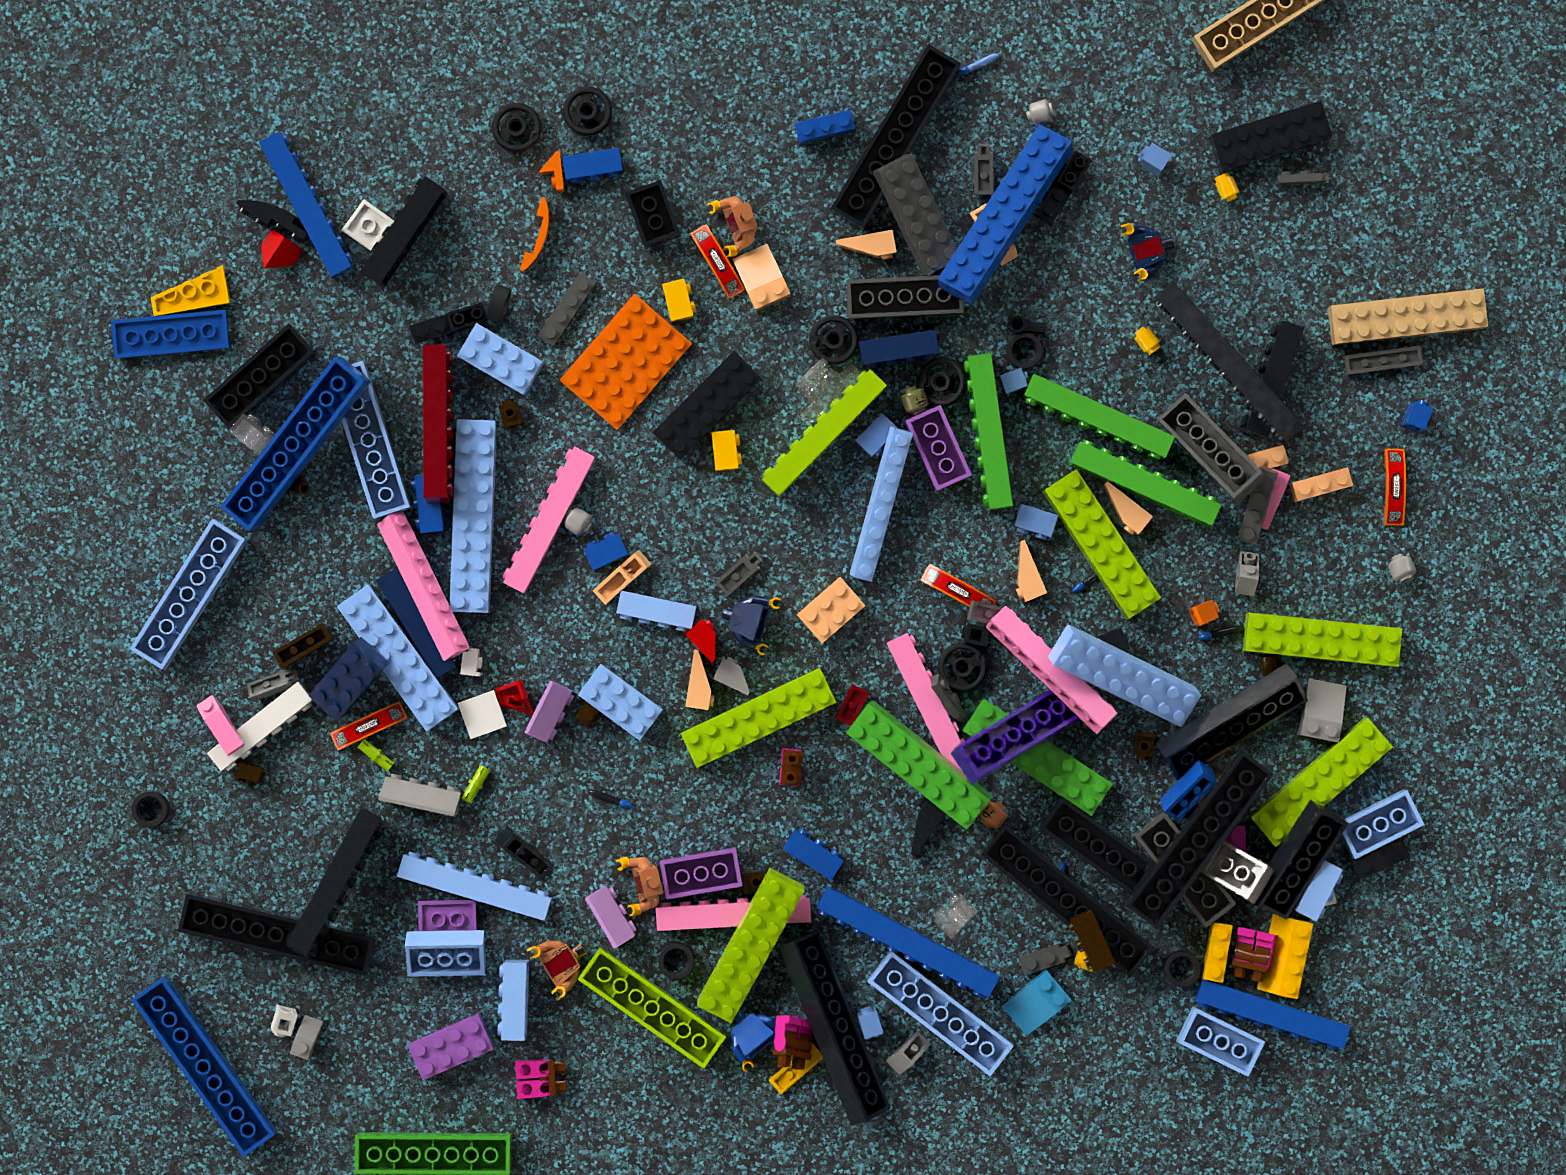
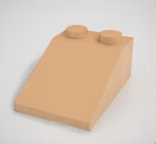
(761, 277)

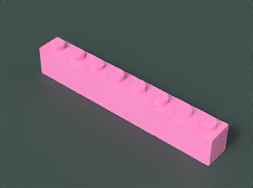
(549, 519)
(423, 585)
(1034, 655)
(919, 684)
(716, 914)

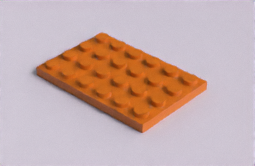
(625, 362)

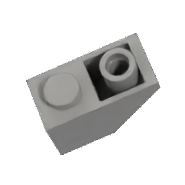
(1247, 573)

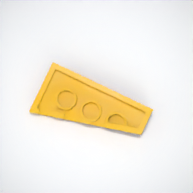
(199, 293)

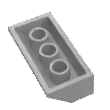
(421, 796)

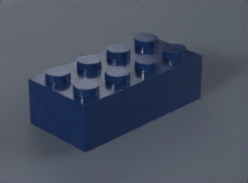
(898, 349)
(348, 679)

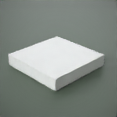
(367, 225)
(482, 714)

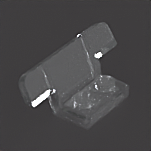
(822, 386)

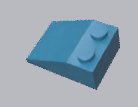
(1036, 1002)

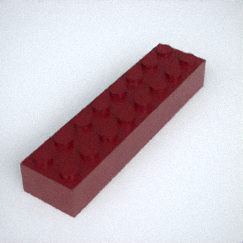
(436, 424)

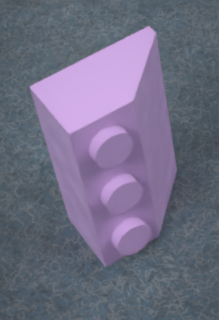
(549, 711)
(611, 916)

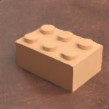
(831, 610)

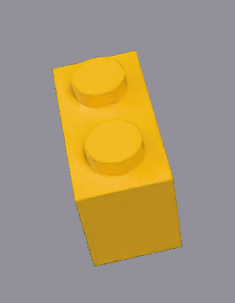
(678, 300)
(725, 450)

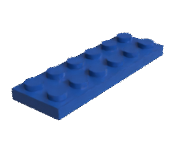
(170, 334)

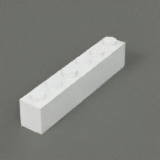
(263, 724)

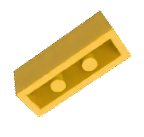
(1216, 951)

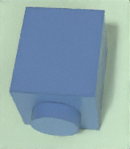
(1014, 380)

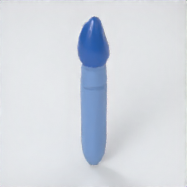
(978, 64)

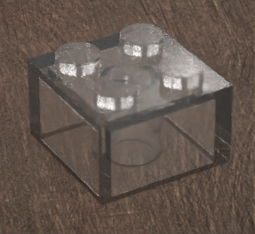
(251, 434)
(955, 914)

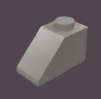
(731, 675)
(306, 1037)
(908, 1052)

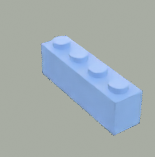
(656, 610)

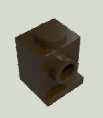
(515, 419)
(588, 715)
(1140, 738)
(250, 773)
(748, 878)

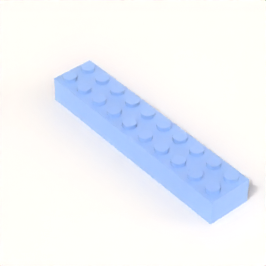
(473, 516)

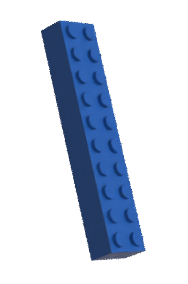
(1005, 214)
(295, 444)
(911, 943)
(204, 1065)

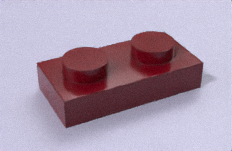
(852, 705)

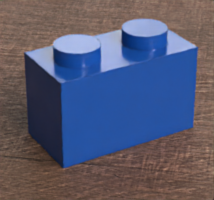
(1417, 416)
(606, 551)

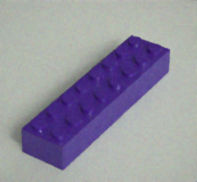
(1013, 736)

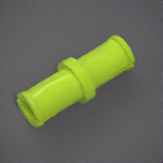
(376, 755)
(475, 784)

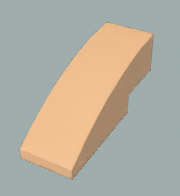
(622, 577)

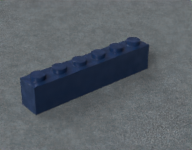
(407, 611)

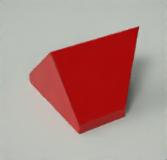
(279, 251)
(515, 697)

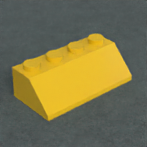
(1288, 956)

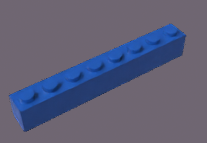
(306, 205)
(1269, 1012)

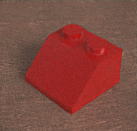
(704, 638)

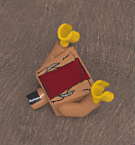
(740, 221)
(646, 882)
(560, 963)

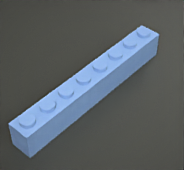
(881, 504)
(473, 886)

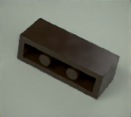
(303, 645)
(1091, 941)

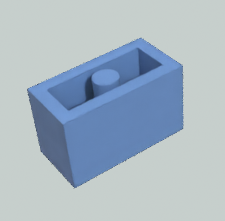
(1154, 158)
(875, 436)
(1035, 521)
(870, 1022)

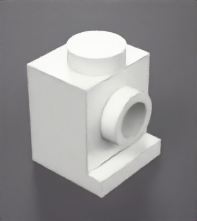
(471, 662)
(287, 1027)

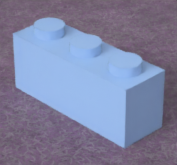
(1319, 891)

